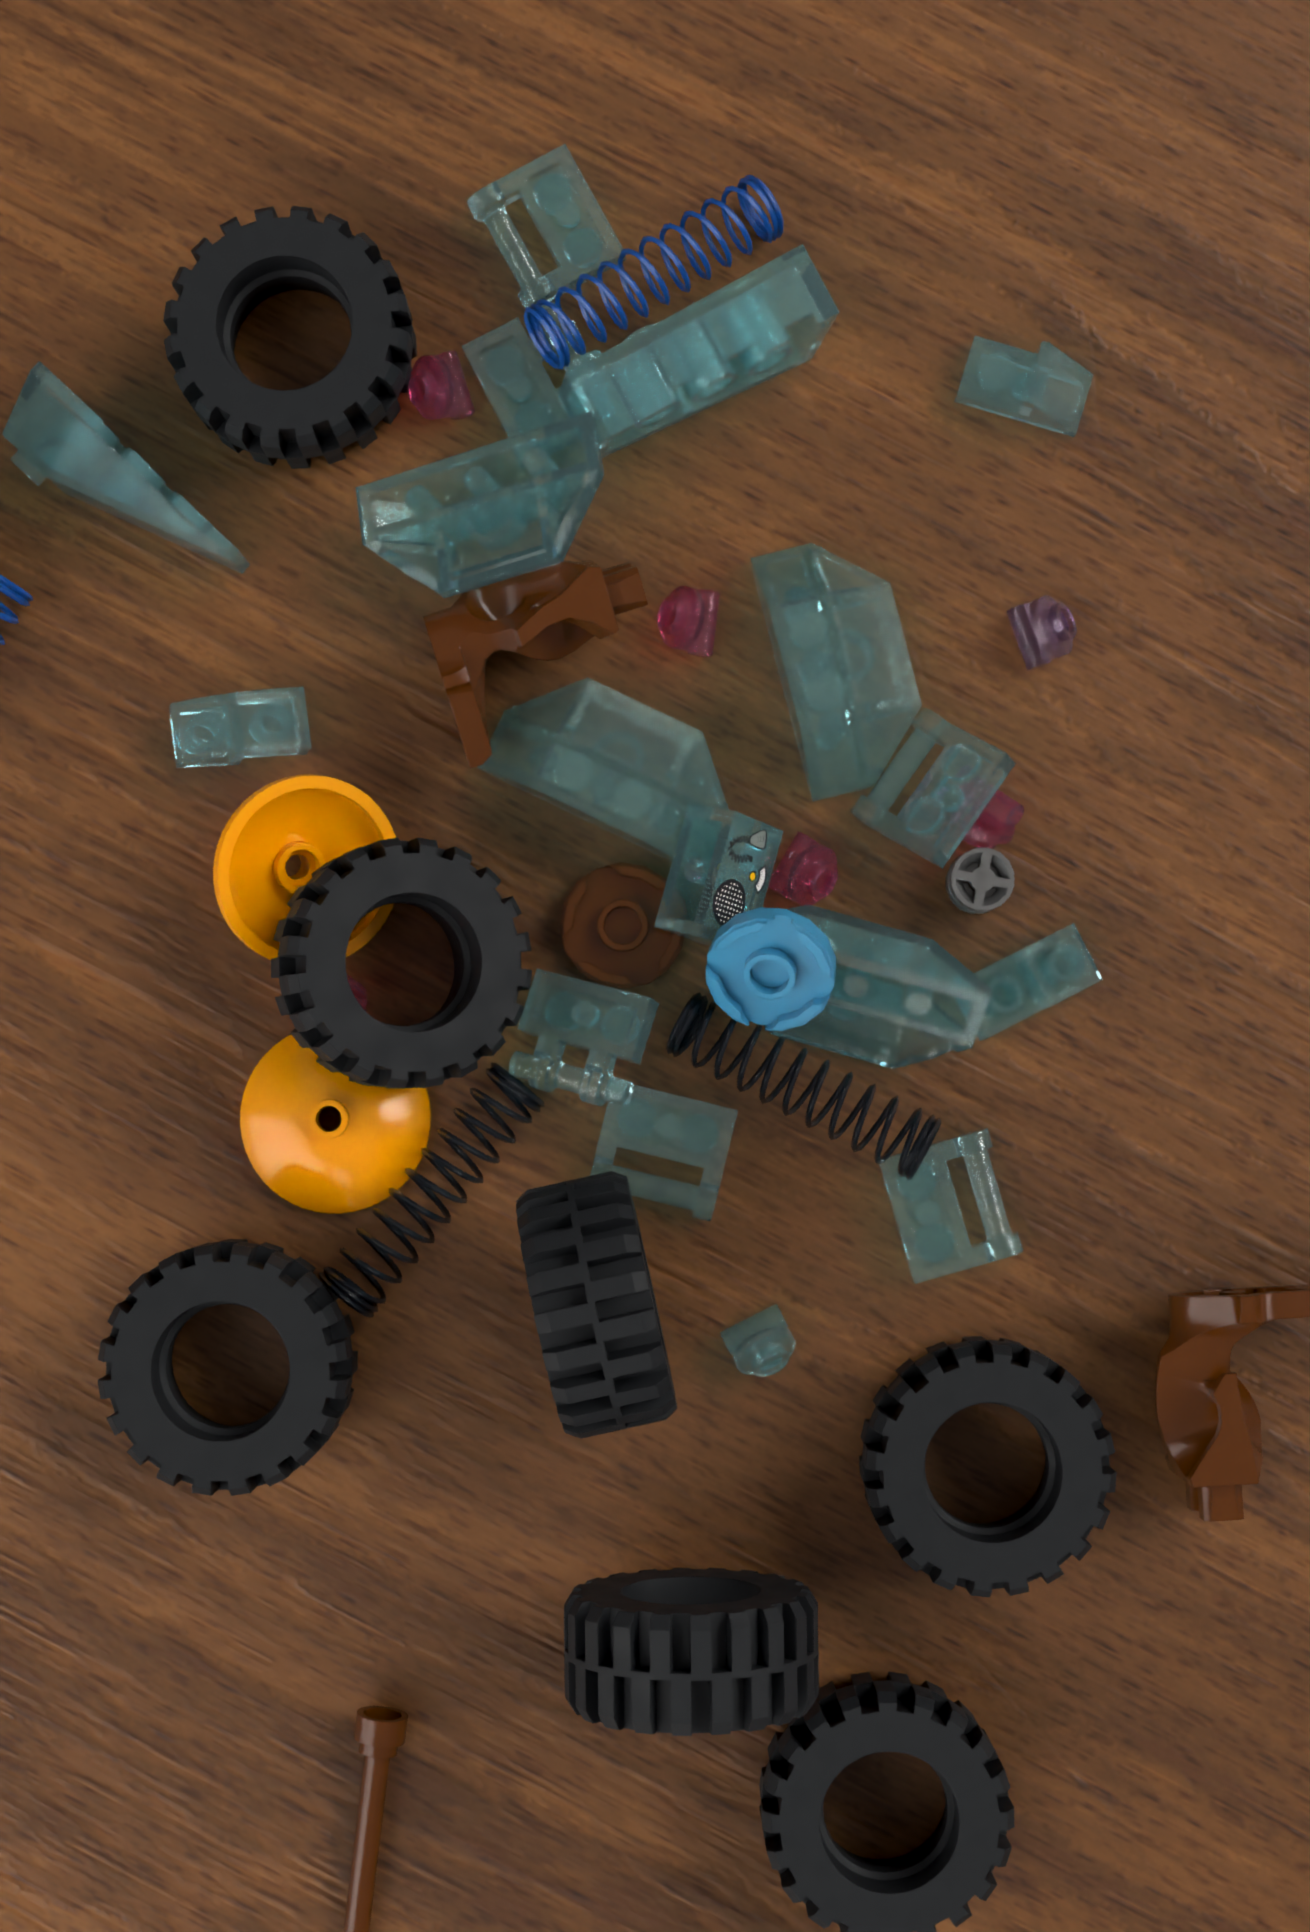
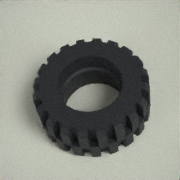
(265, 261)
(483, 949)
(595, 1305)
(159, 1417)
(1039, 1533)
(691, 1650)
(900, 1891)

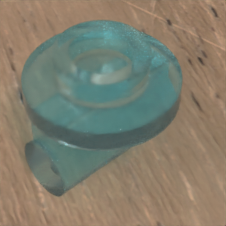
(760, 1343)

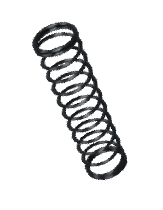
(692, 1026)
(515, 1090)

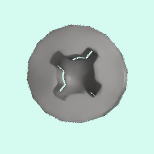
(993, 871)

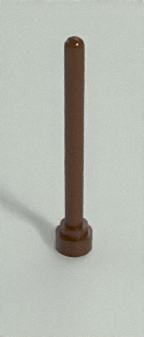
(379, 1735)

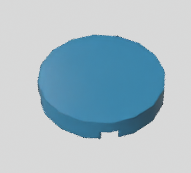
(771, 968)

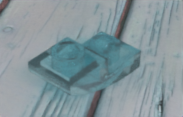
(239, 726)
(1036, 979)

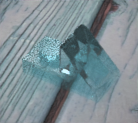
(1024, 385)

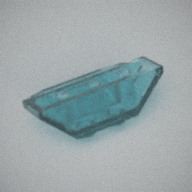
(486, 508)
(838, 665)
(607, 762)
(892, 995)

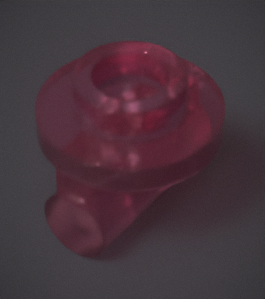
(440, 387)
(689, 620)
(995, 822)
(805, 871)

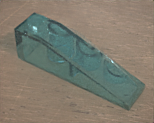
(83, 458)

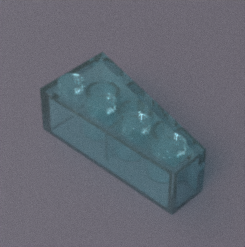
(703, 352)

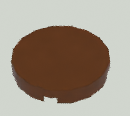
(612, 930)

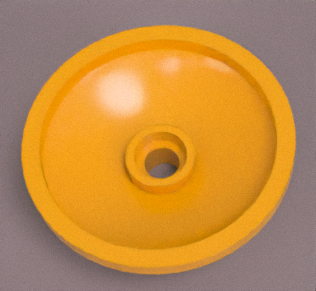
(290, 817)
(324, 1168)

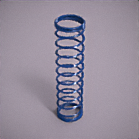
(536, 316)

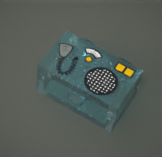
(716, 871)

